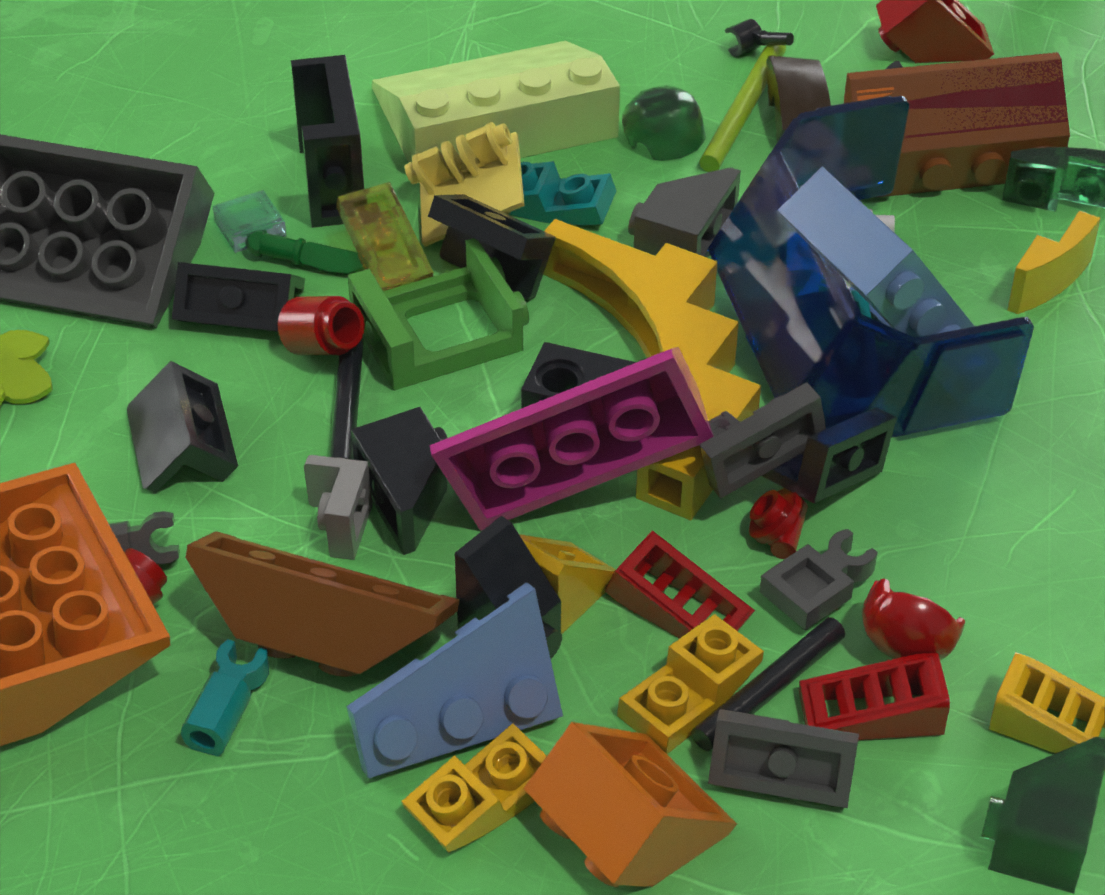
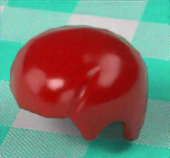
(908, 623)

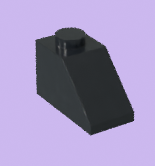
(402, 473)
(494, 567)

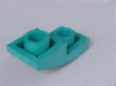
(571, 200)

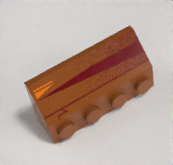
(969, 117)

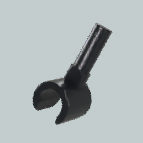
(751, 37)

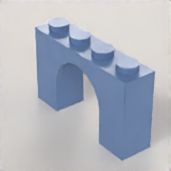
(871, 258)

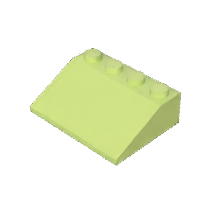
(544, 93)

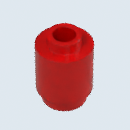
(320, 325)

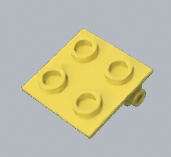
(484, 171)

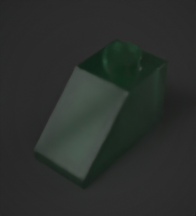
(1047, 817)

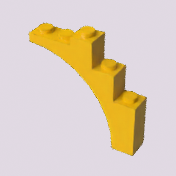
(663, 306)

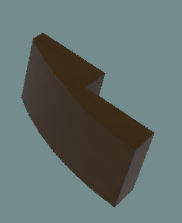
(795, 88)

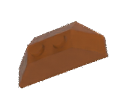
(312, 606)

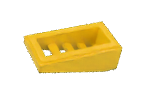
(1046, 688)

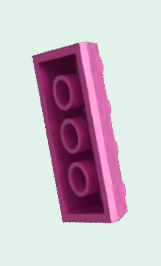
(575, 439)

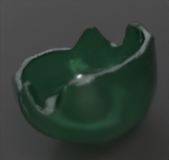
(665, 122)

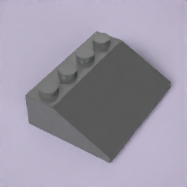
(96, 229)

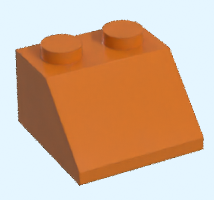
(625, 805)

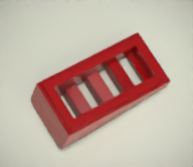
(673, 569)
(895, 677)

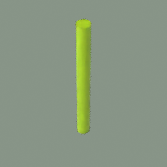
(739, 111)

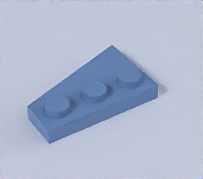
(462, 692)

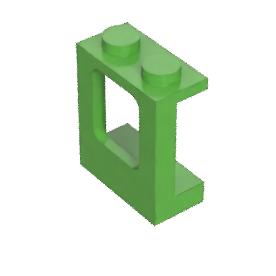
(396, 343)

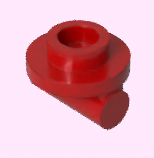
(778, 520)

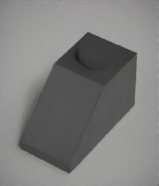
(685, 212)

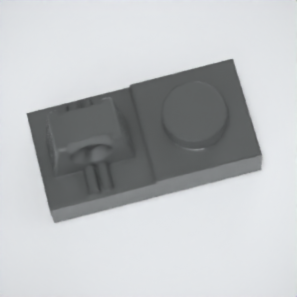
(762, 441)
(783, 758)

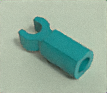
(223, 700)

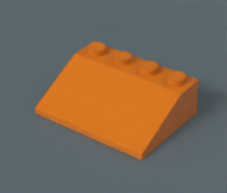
(67, 603)

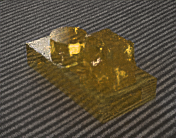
(383, 236)

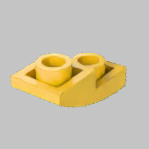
(697, 679)
(477, 797)

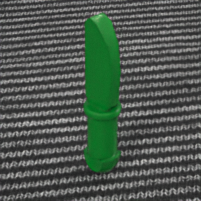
(310, 254)

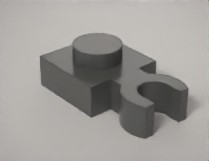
(816, 584)

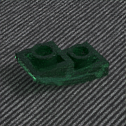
(1053, 173)

